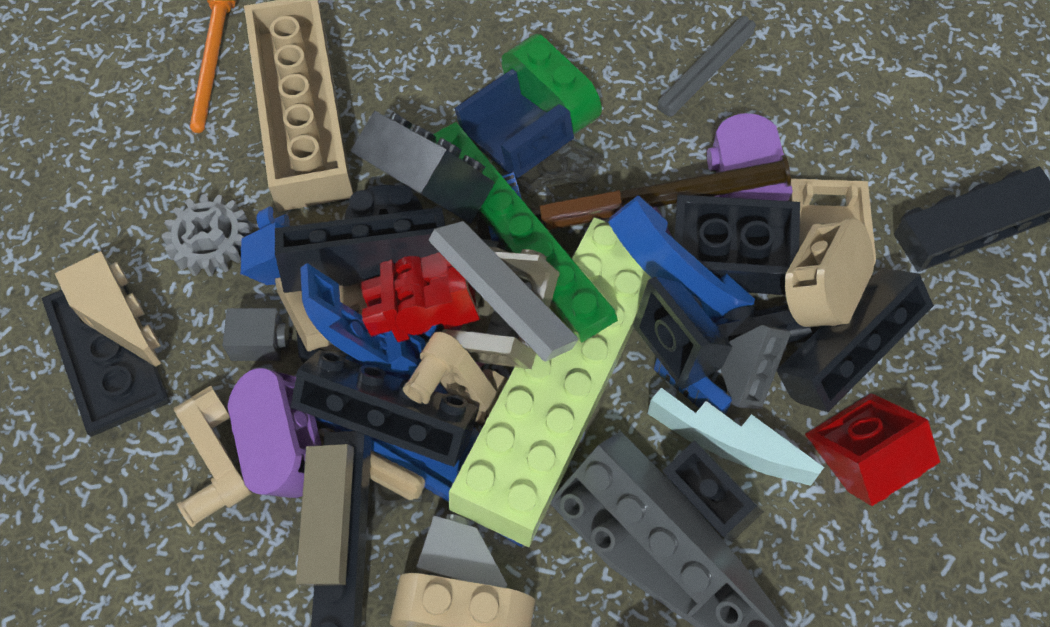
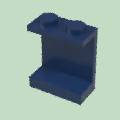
(513, 127)

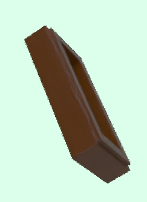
(580, 210)

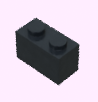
(712, 491)

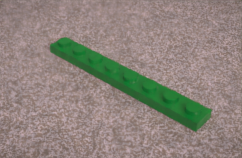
(519, 229)

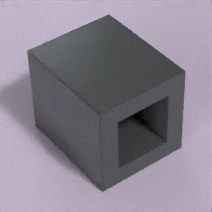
(254, 334)

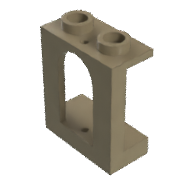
(505, 349)

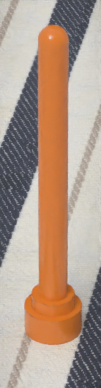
(209, 63)

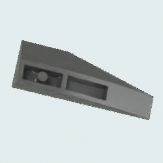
(660, 539)

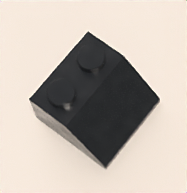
(680, 332)

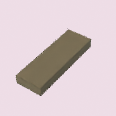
(325, 515)

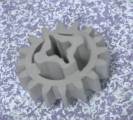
(205, 234)

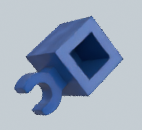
(258, 248)

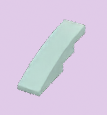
(750, 445)

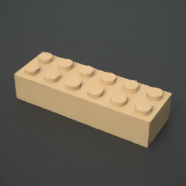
(297, 104)

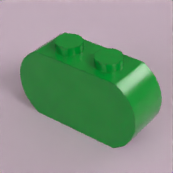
(552, 79)

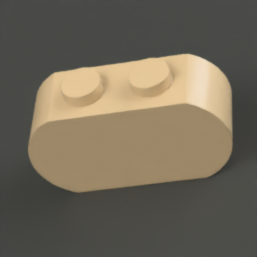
(829, 273)
(448, 602)

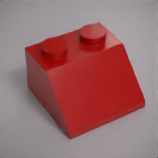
(875, 447)

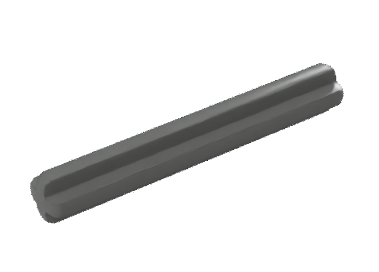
(706, 66)

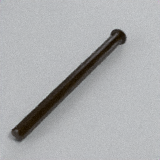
(704, 185)

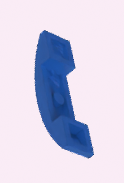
(659, 255)
(347, 330)

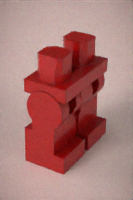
(417, 296)

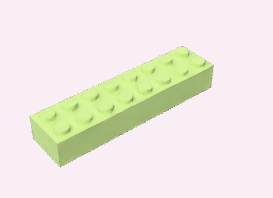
(547, 409)

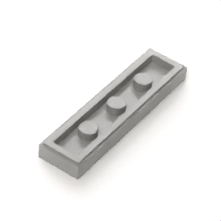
(503, 290)

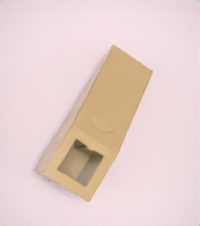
(99, 299)

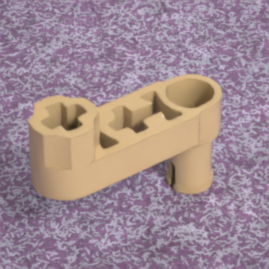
(452, 365)
(199, 417)

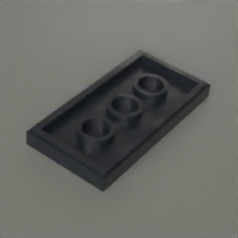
(104, 376)

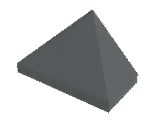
(753, 365)

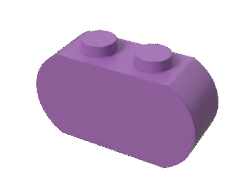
(747, 142)
(270, 433)

